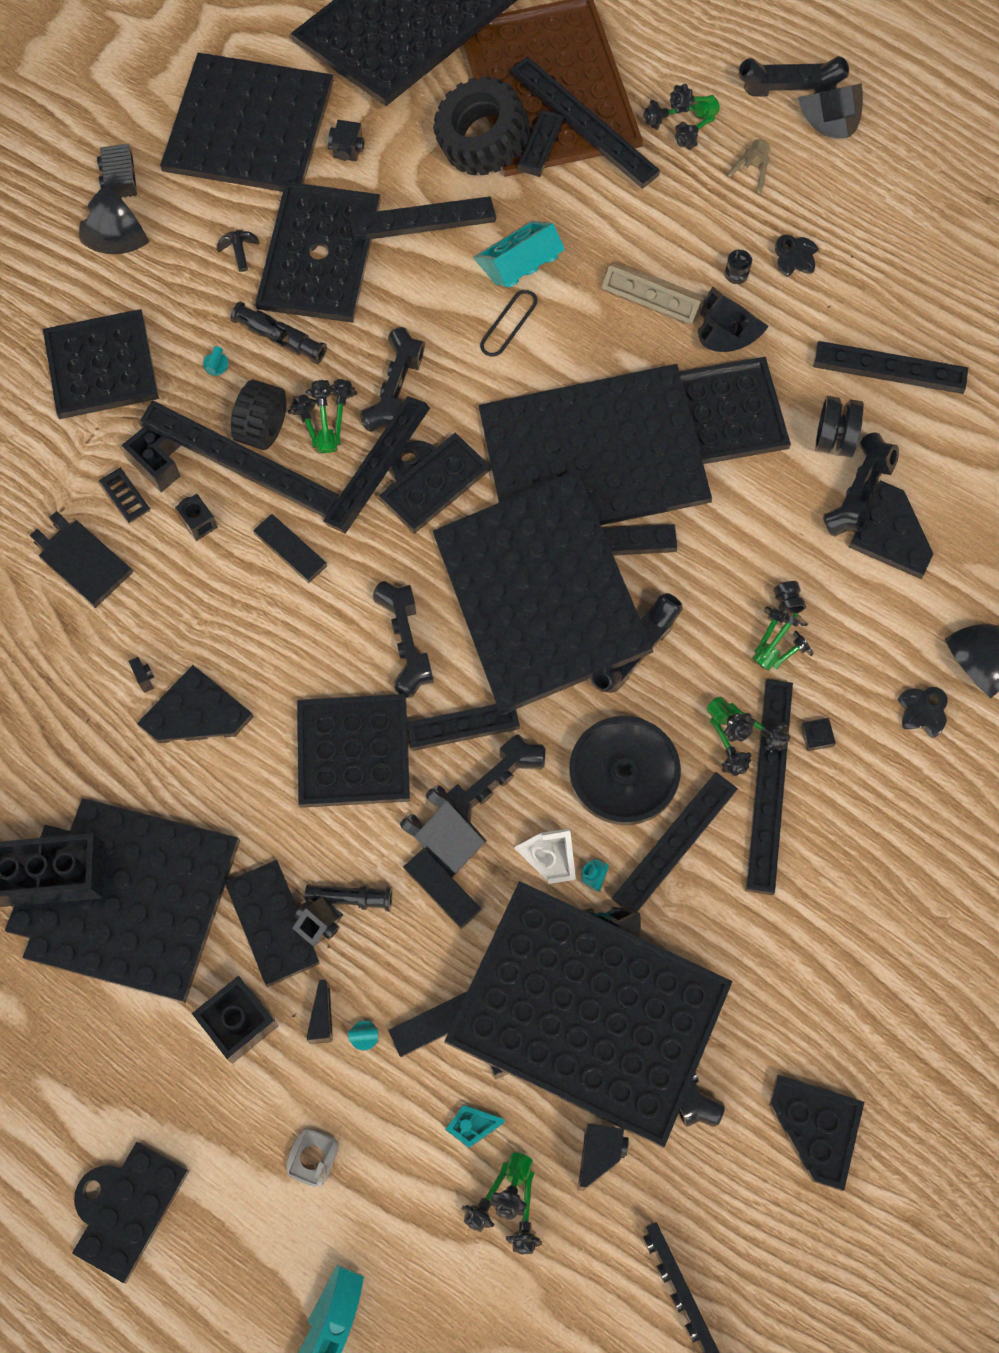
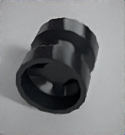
(738, 266)
(789, 596)

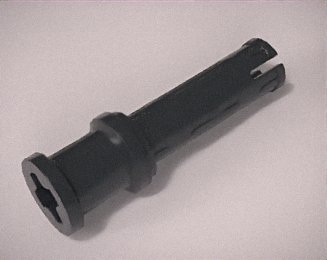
(362, 897)

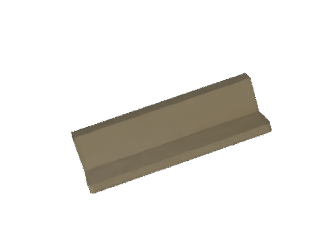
(652, 292)

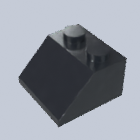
(601, 1152)

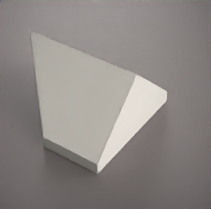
(550, 855)

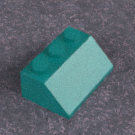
(520, 253)

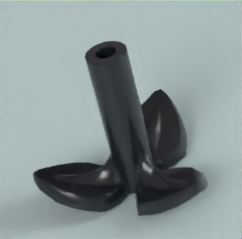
(236, 238)

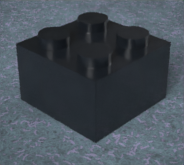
(235, 1020)

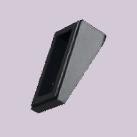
(112, 479)
(321, 1018)

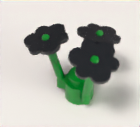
(766, 654)

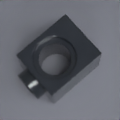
(199, 525)

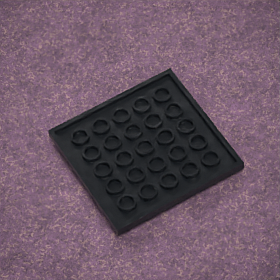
(247, 122)
(154, 908)

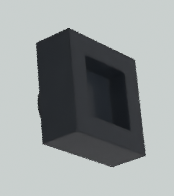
(142, 673)
(818, 734)

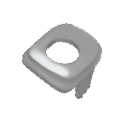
(316, 1176)

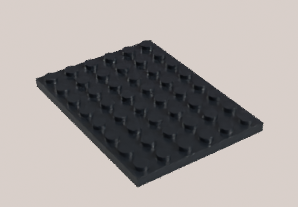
(392, 42)
(620, 432)
(541, 592)
(589, 1013)

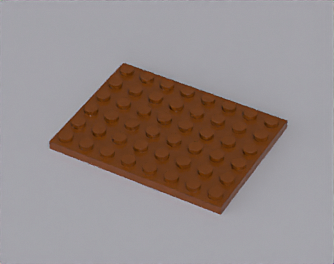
(574, 51)

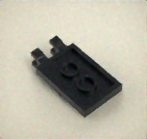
(81, 560)

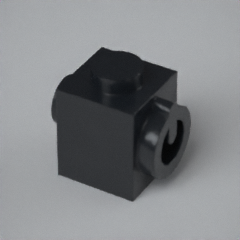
(346, 140)
(317, 920)

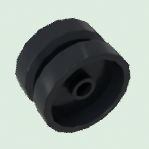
(843, 427)

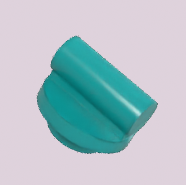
(216, 362)
(594, 874)
(363, 1035)

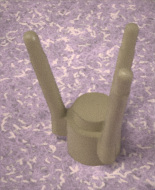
(755, 155)

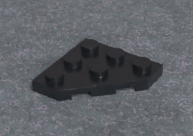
(894, 532)
(194, 711)
(819, 1127)

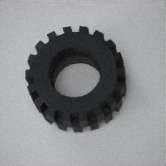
(258, 414)

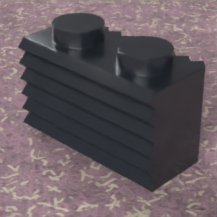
(118, 169)

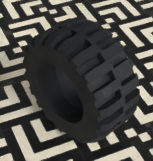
(467, 105)

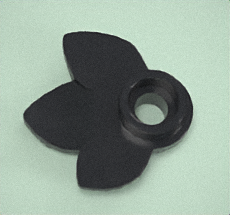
(797, 257)
(921, 712)

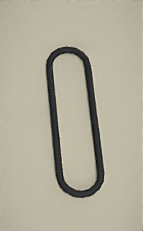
(500, 318)

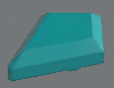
(473, 1125)

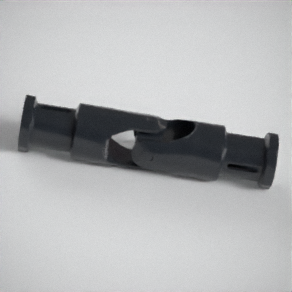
(266, 326)

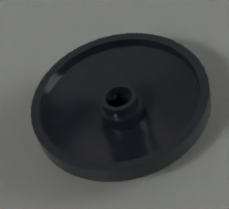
(624, 770)

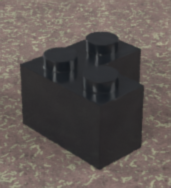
(150, 455)

